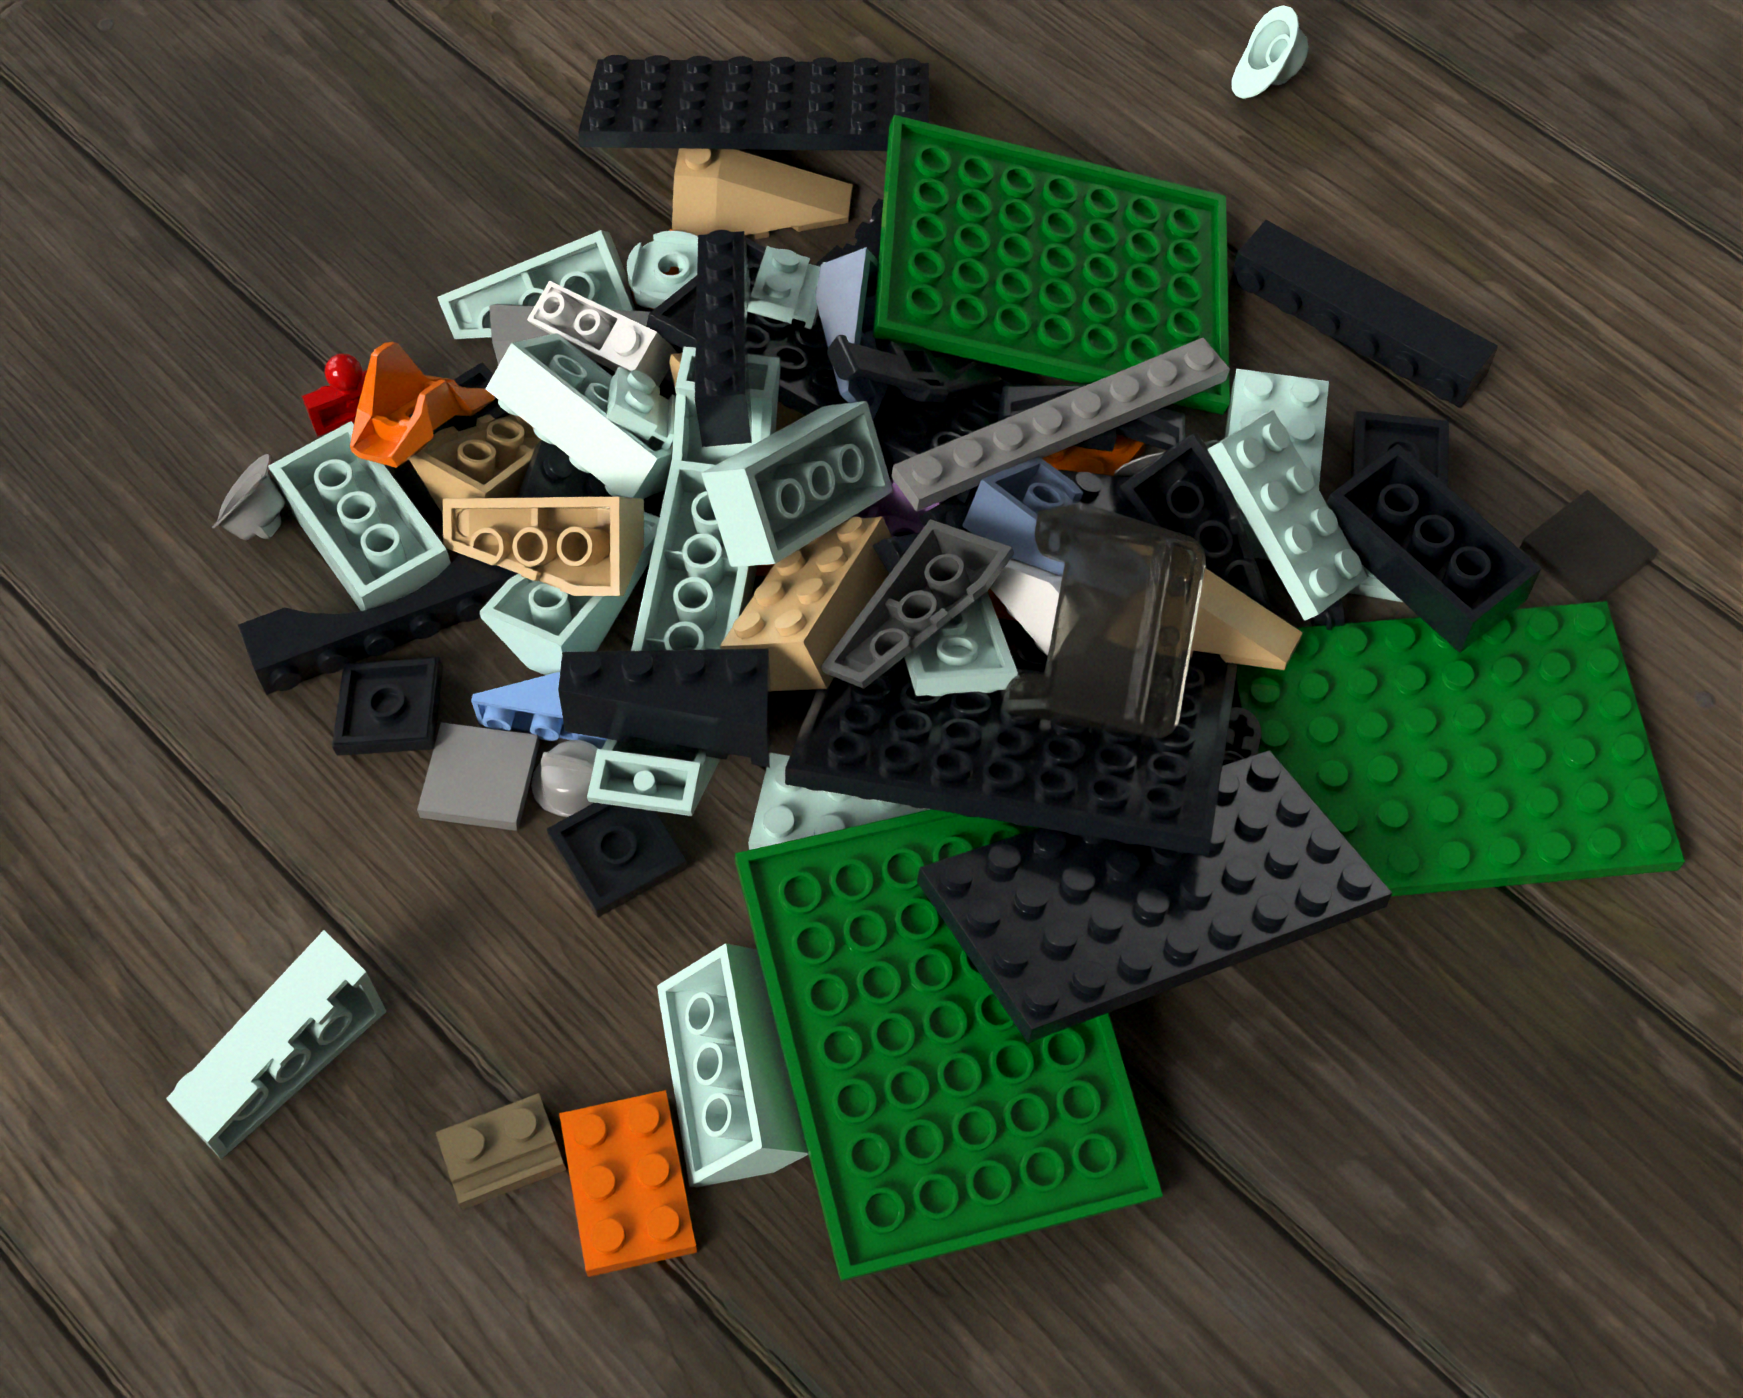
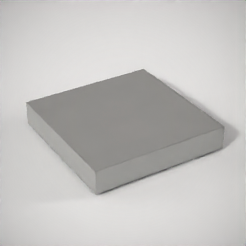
(479, 776)

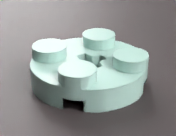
(648, 262)

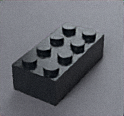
(1432, 548)

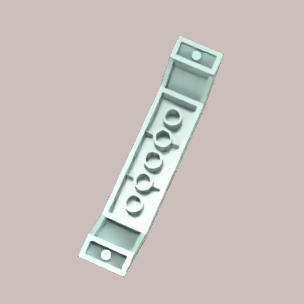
(687, 596)

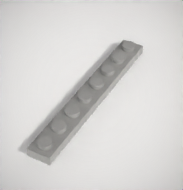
(1059, 423)

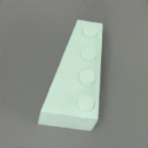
(278, 1045)

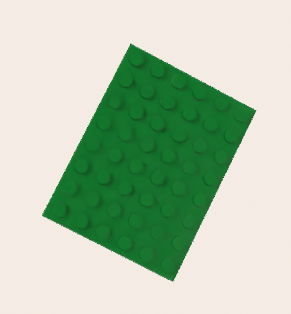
(1046, 259)
(1474, 761)
(907, 1071)

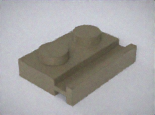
(500, 1151)

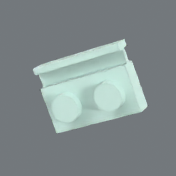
(785, 287)
(639, 407)

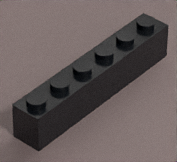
(1363, 313)

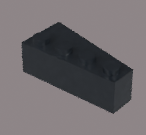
(673, 698)

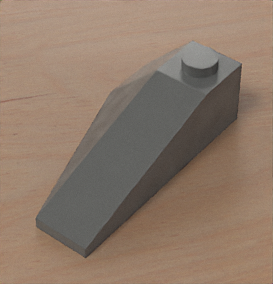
(922, 593)

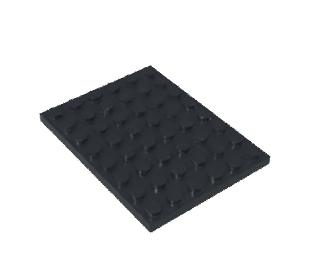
(1017, 769)

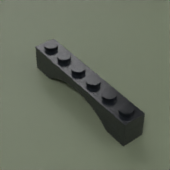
(721, 340)
(301, 645)

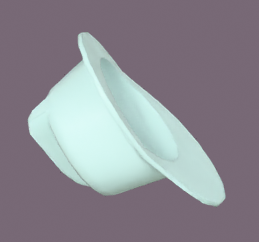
(1272, 55)

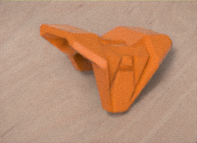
(393, 392)

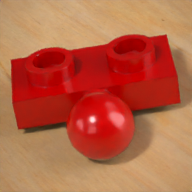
(338, 402)

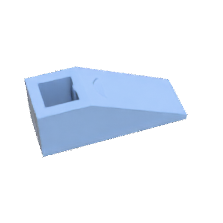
(529, 708)

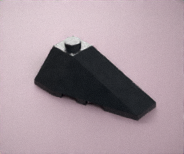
(1190, 496)

